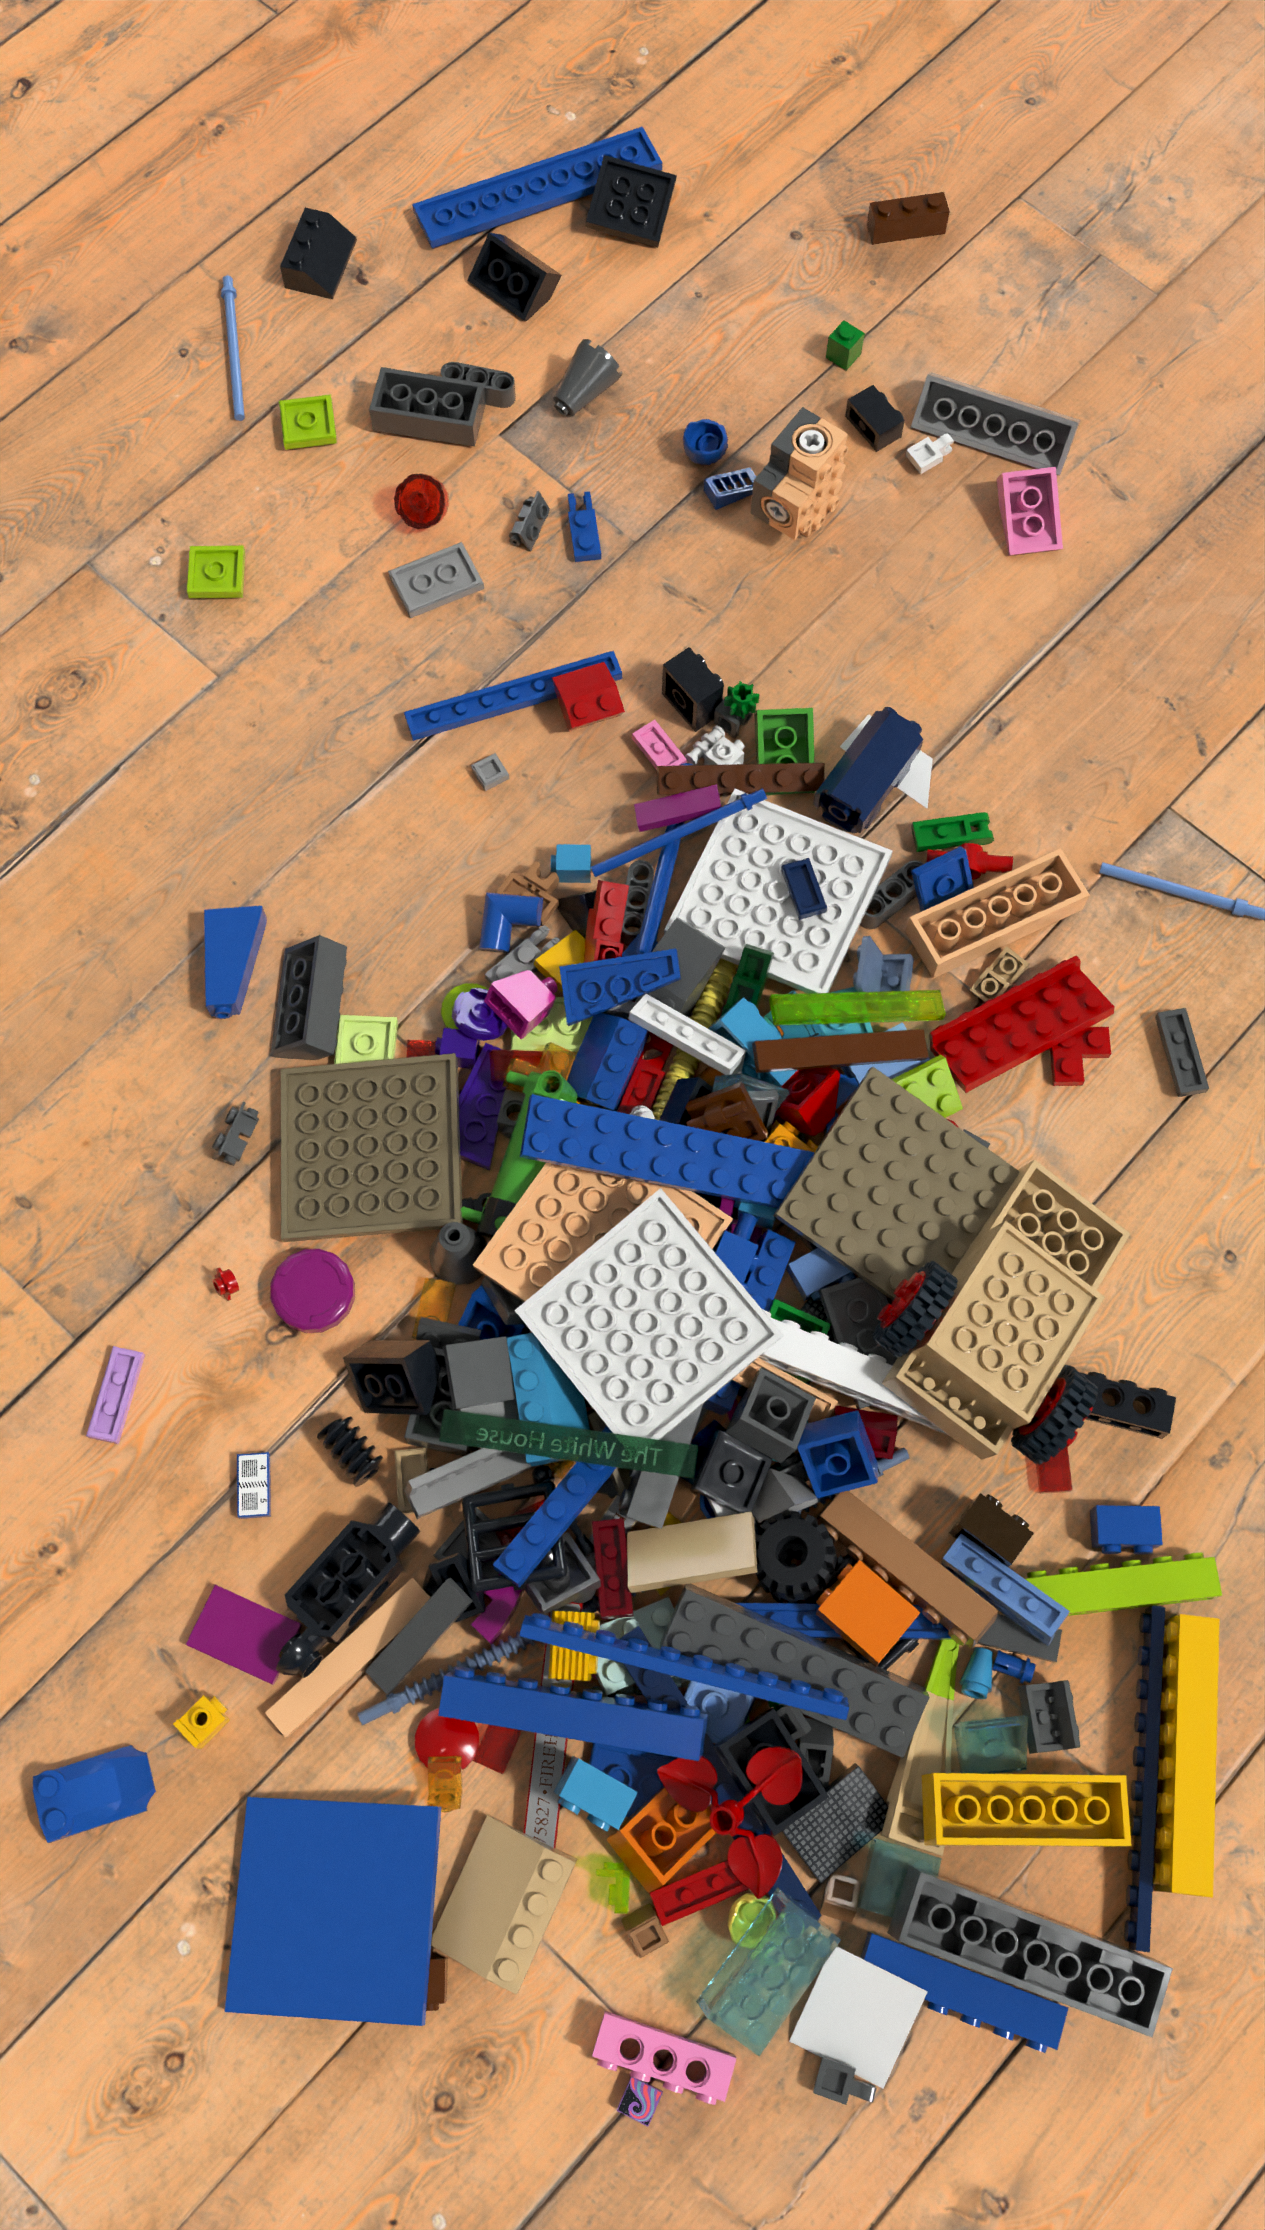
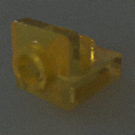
(445, 1782)

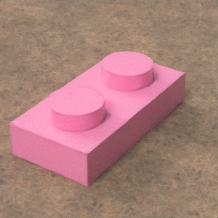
(657, 746)

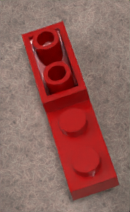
(606, 922)

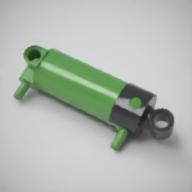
(517, 1172)

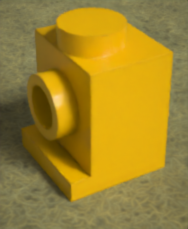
(201, 1735)

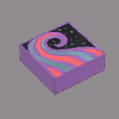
(639, 2101)

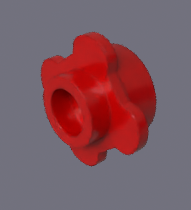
(225, 1283)

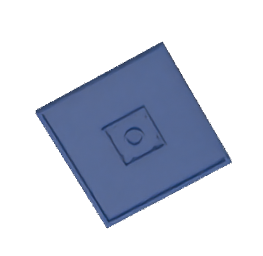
(334, 1911)

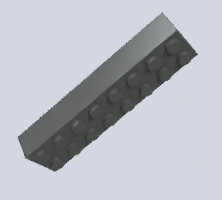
(881, 1704)
(1030, 1951)

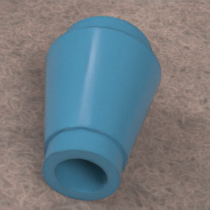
(978, 1674)

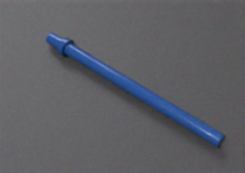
(745, 802)

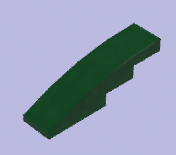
(750, 976)

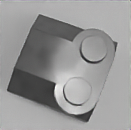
(576, 1587)

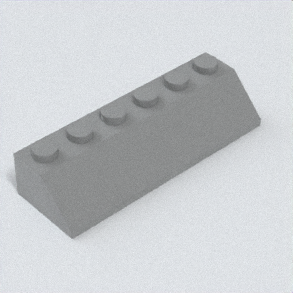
(994, 423)

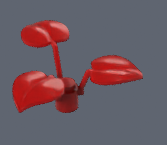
(778, 1777)

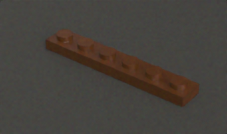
(743, 777)

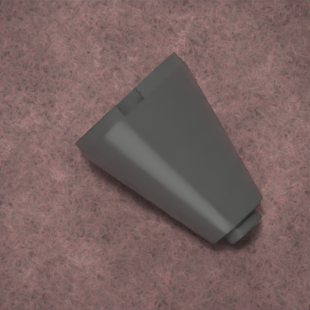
(586, 378)
(455, 1253)

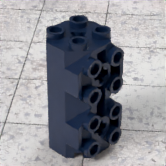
(869, 771)

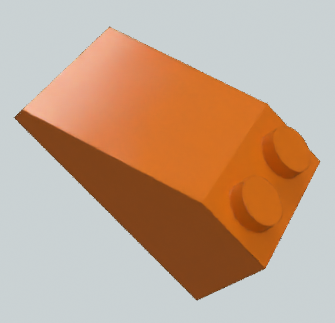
(660, 1839)

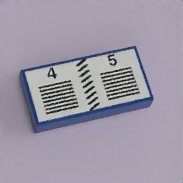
(253, 1485)

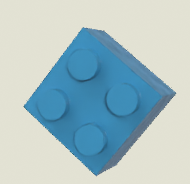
(595, 1793)

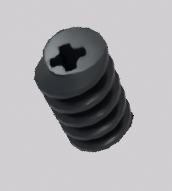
(350, 1450)

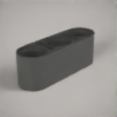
(498, 385)
(637, 891)
(886, 905)

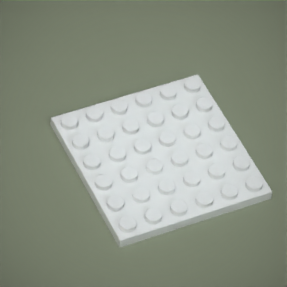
(743, 897)
(649, 1322)

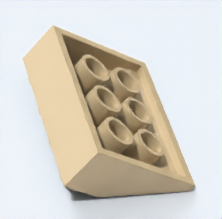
(502, 1903)

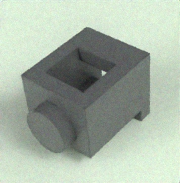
(729, 723)

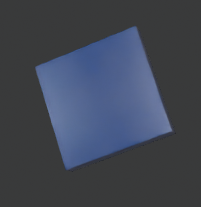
(942, 878)

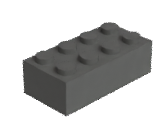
(427, 406)

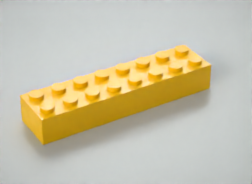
(1187, 1757)

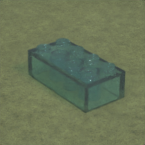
(768, 1971)

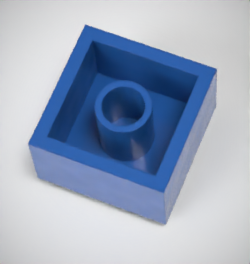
(838, 1454)

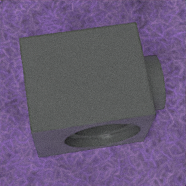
(511, 1103)

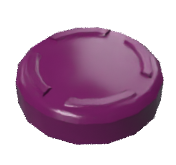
(312, 1290)

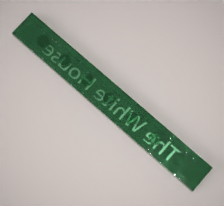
(569, 1444)

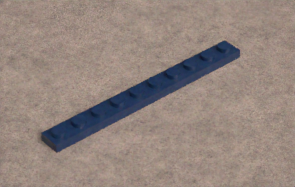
(662, 1687)
(1144, 1789)

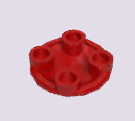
(446, 1737)

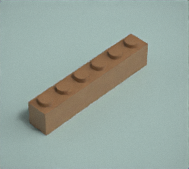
(908, 1569)

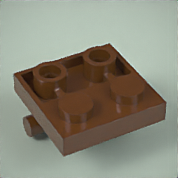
(727, 1112)

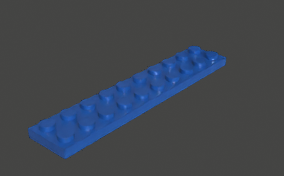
(528, 188)
(660, 1152)

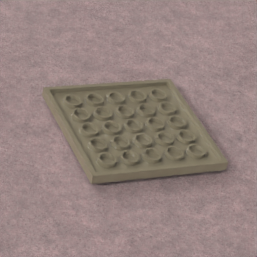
(370, 1148)
(894, 1187)

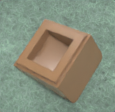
(682, 1499)
(841, 1897)
(644, 1930)

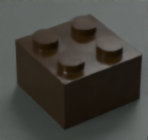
(993, 1529)

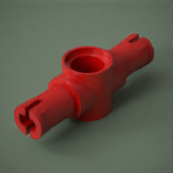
(979, 860)

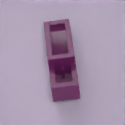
(497, 1613)

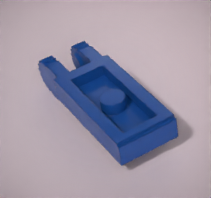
(583, 530)

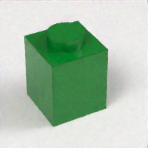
(845, 345)

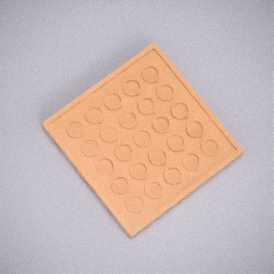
(566, 1215)

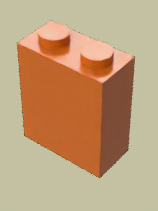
(866, 1612)

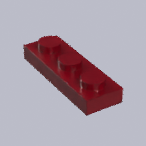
(612, 1568)

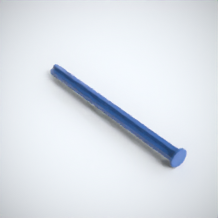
(658, 893)

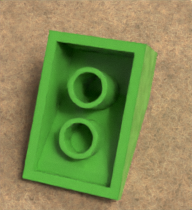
(784, 737)

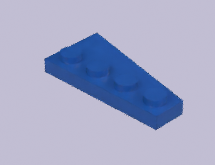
(607, 983)

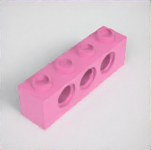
(718, 2063)

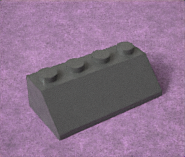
(309, 1000)

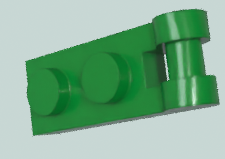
(951, 832)

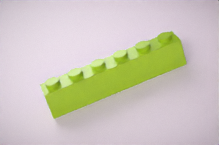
(1132, 1584)

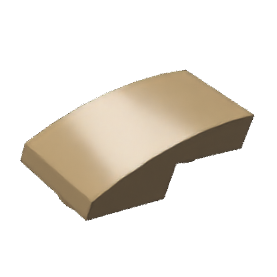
(1000, 975)

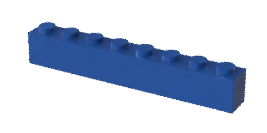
(574, 1714)

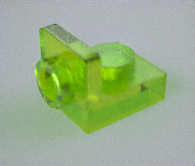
(620, 1891)

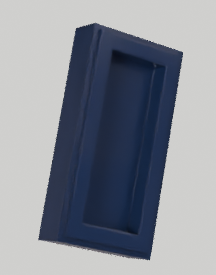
(804, 888)

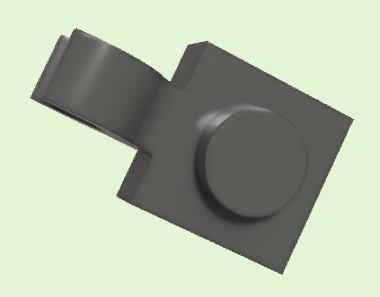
(837, 2082)

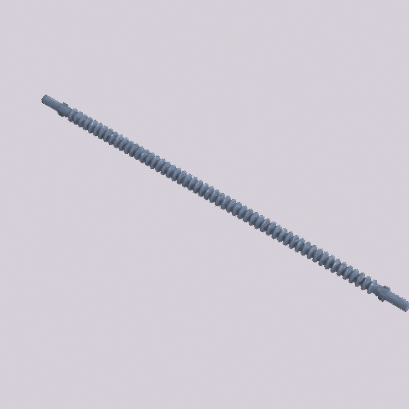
(396, 1701)

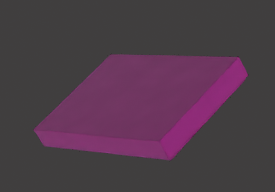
(242, 1634)

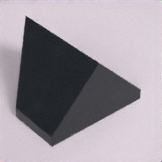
(576, 910)
(457, 1569)

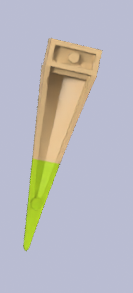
(926, 1753)

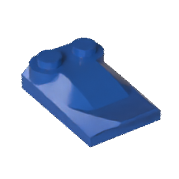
(93, 1792)

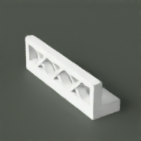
(688, 1035)

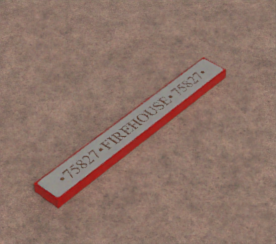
(547, 1767)

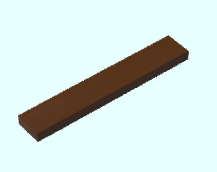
(839, 1050)

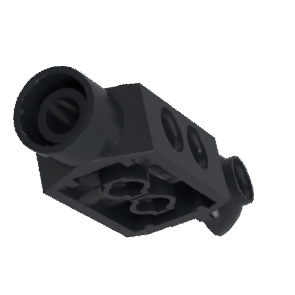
(344, 1585)

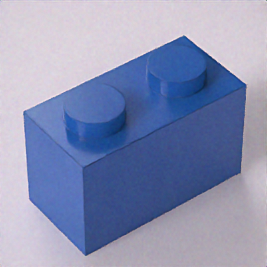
(1126, 1528)

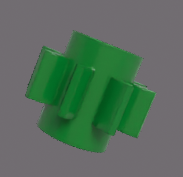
(741, 699)

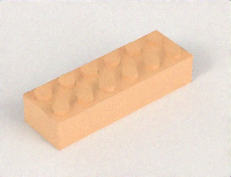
(996, 913)

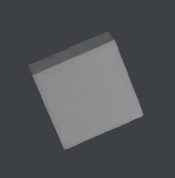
(490, 772)

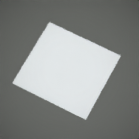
(858, 2016)

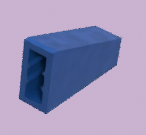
(230, 956)

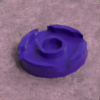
(476, 1017)

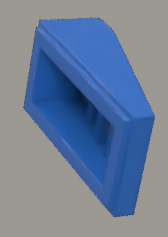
(727, 496)

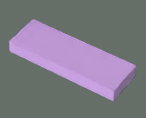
(115, 1395)

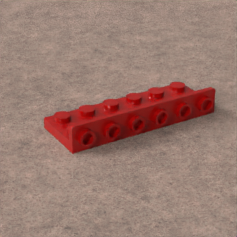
(1019, 1024)

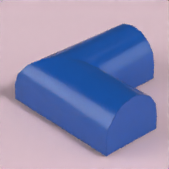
(501, 913)

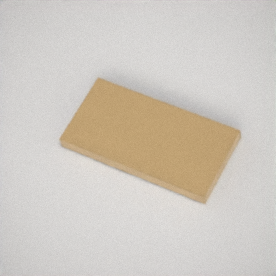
(691, 1552)

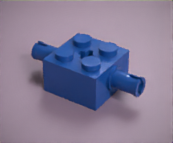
(737, 1250)

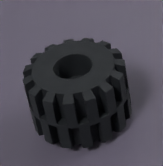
(799, 1540)

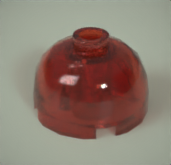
(421, 501)

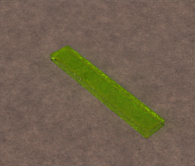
(856, 1007)

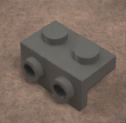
(1049, 1716)

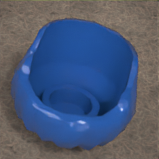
(705, 441)

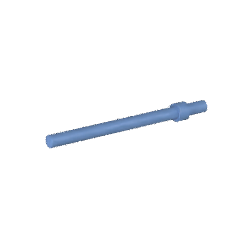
(1237, 907)

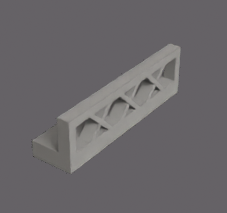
(462, 1478)

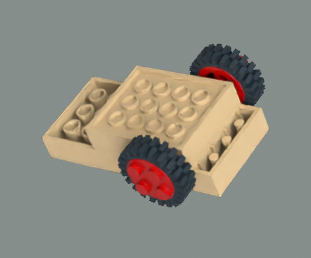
(991, 1338)

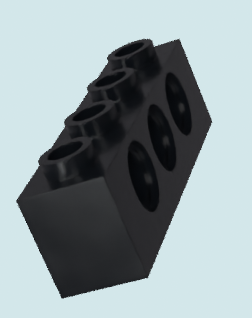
(1158, 1406)

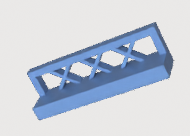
(1005, 1589)

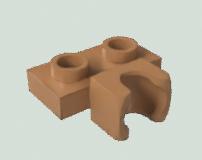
(533, 886)

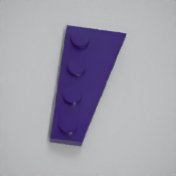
(479, 1112)

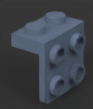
(880, 971)

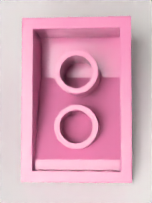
(1030, 510)

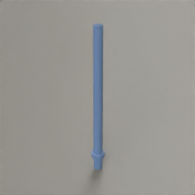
(229, 294)

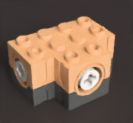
(801, 476)

